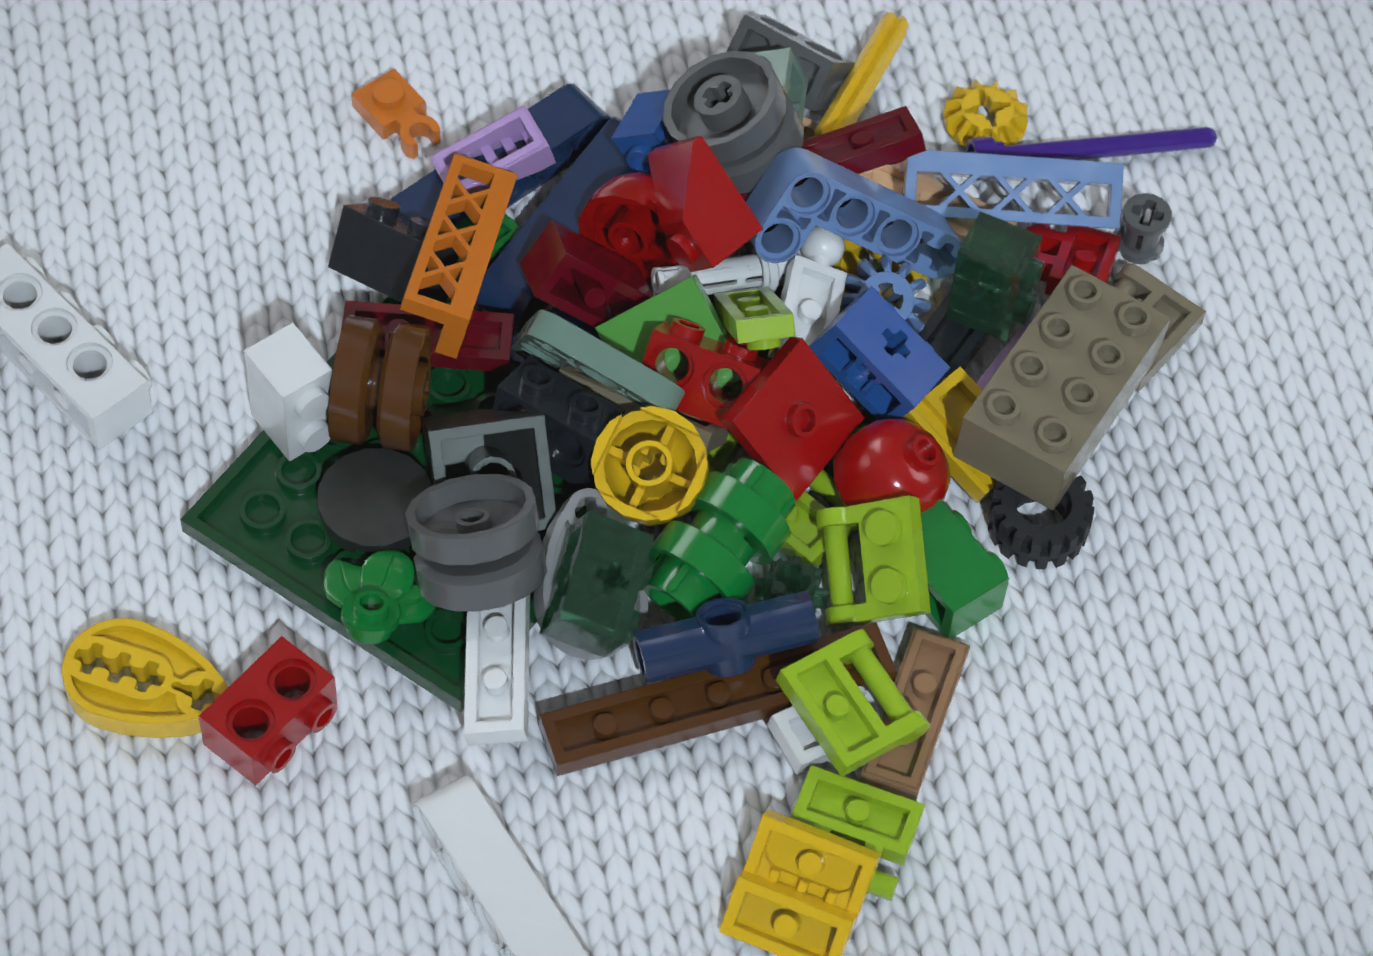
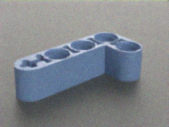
(860, 221)

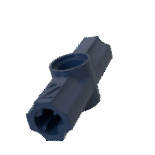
(726, 637)

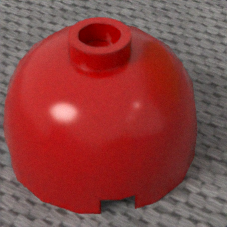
(626, 222)
(891, 462)

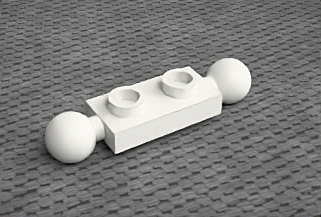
(813, 287)

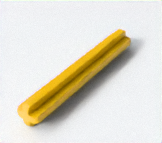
(864, 74)

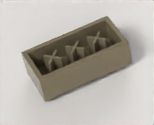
(1061, 387)

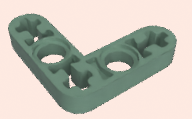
(559, 343)

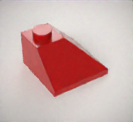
(698, 205)

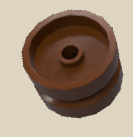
(380, 383)

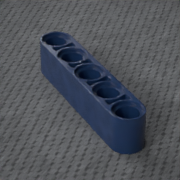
(568, 124)
(504, 282)

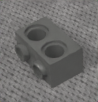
(821, 66)

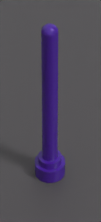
(1101, 146)

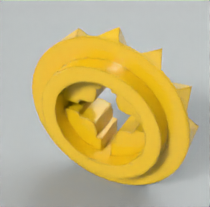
(964, 122)

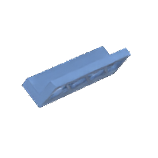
(1022, 169)

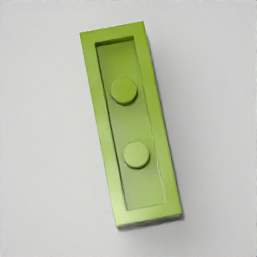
(755, 317)

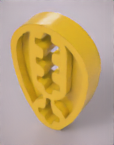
(148, 651)

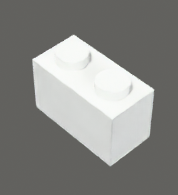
(289, 391)

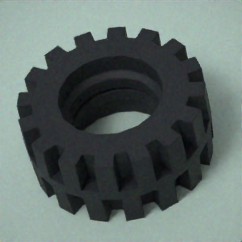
(1039, 542)

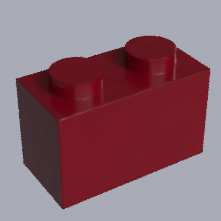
(582, 276)

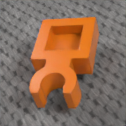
(395, 107)

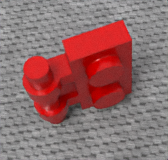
(1081, 247)

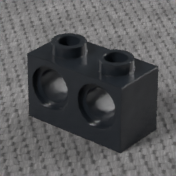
(571, 416)

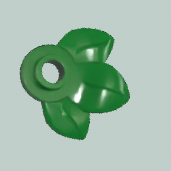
(376, 595)

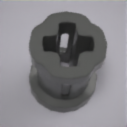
(1133, 218)

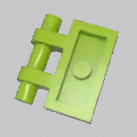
(863, 817)

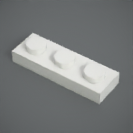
(497, 674)

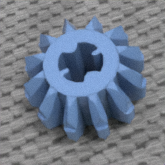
(893, 285)

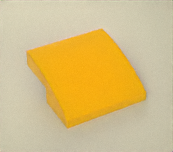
(799, 889)

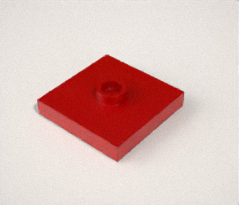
(793, 416)

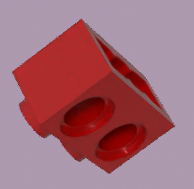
(705, 357)
(257, 704)

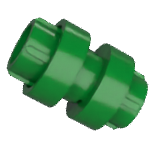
(733, 522)

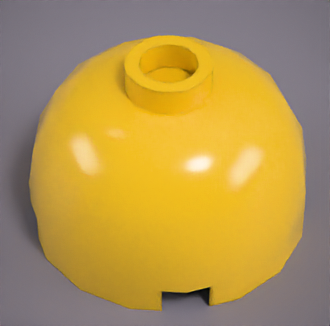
(650, 465)

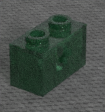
(995, 277)
(577, 607)

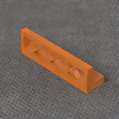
(474, 256)

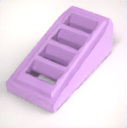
(500, 133)

